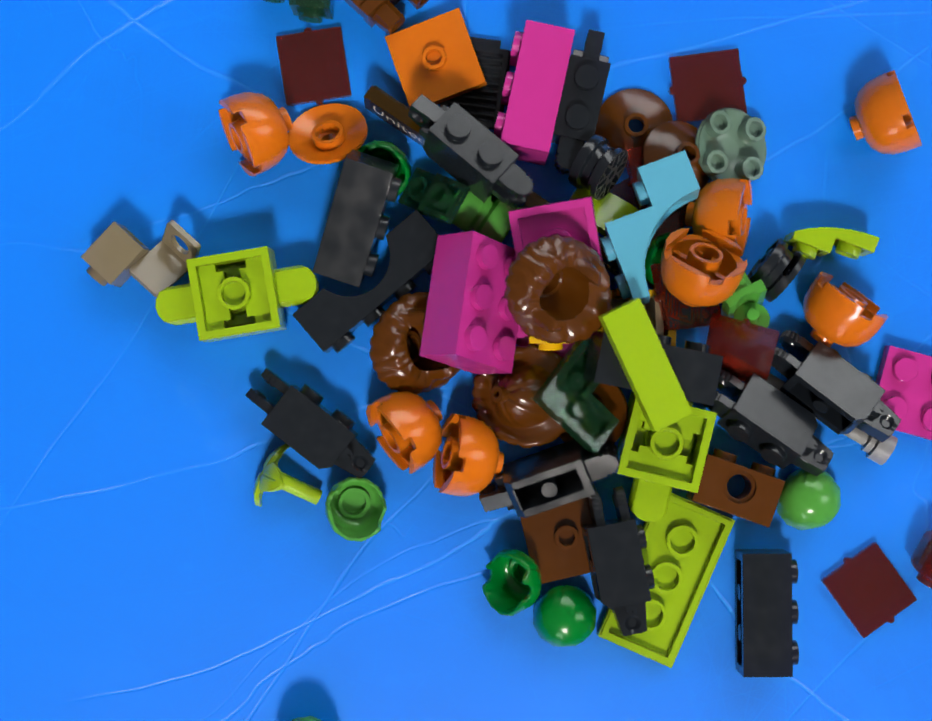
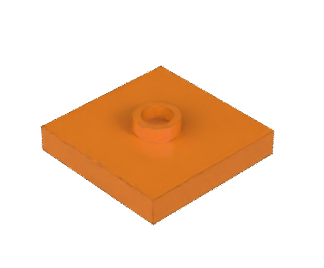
(436, 59)

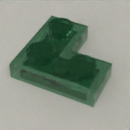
(571, 402)

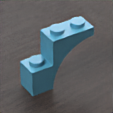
(664, 188)

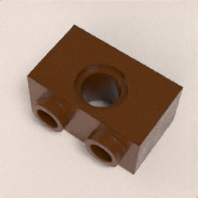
(759, 495)

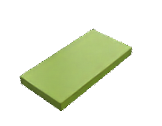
(682, 558)

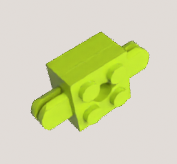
(236, 294)
(662, 458)

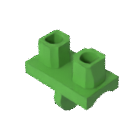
(747, 303)

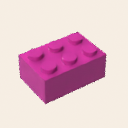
(534, 89)
(466, 305)

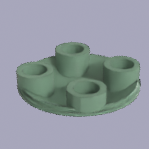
(731, 145)

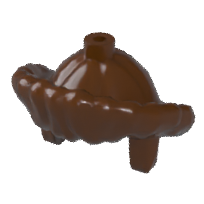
(558, 290)
(398, 345)
(507, 401)

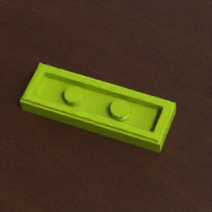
(645, 364)

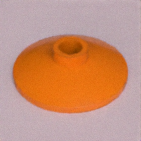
(327, 133)

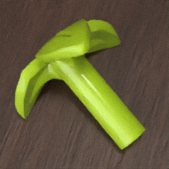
(273, 480)

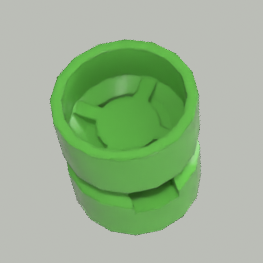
(485, 218)

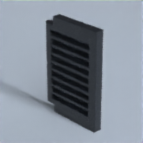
(486, 101)

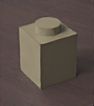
(113, 255)

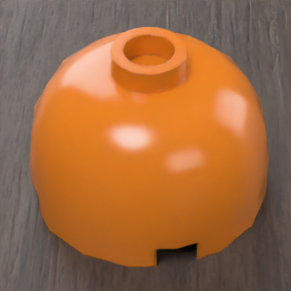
(884, 116)
(255, 129)
(722, 209)
(701, 267)
(840, 313)
(408, 428)
(467, 458)

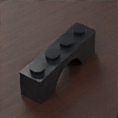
(334, 317)

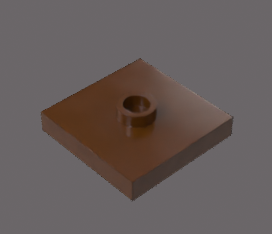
(557, 540)

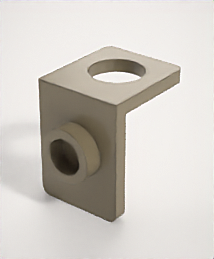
(165, 261)

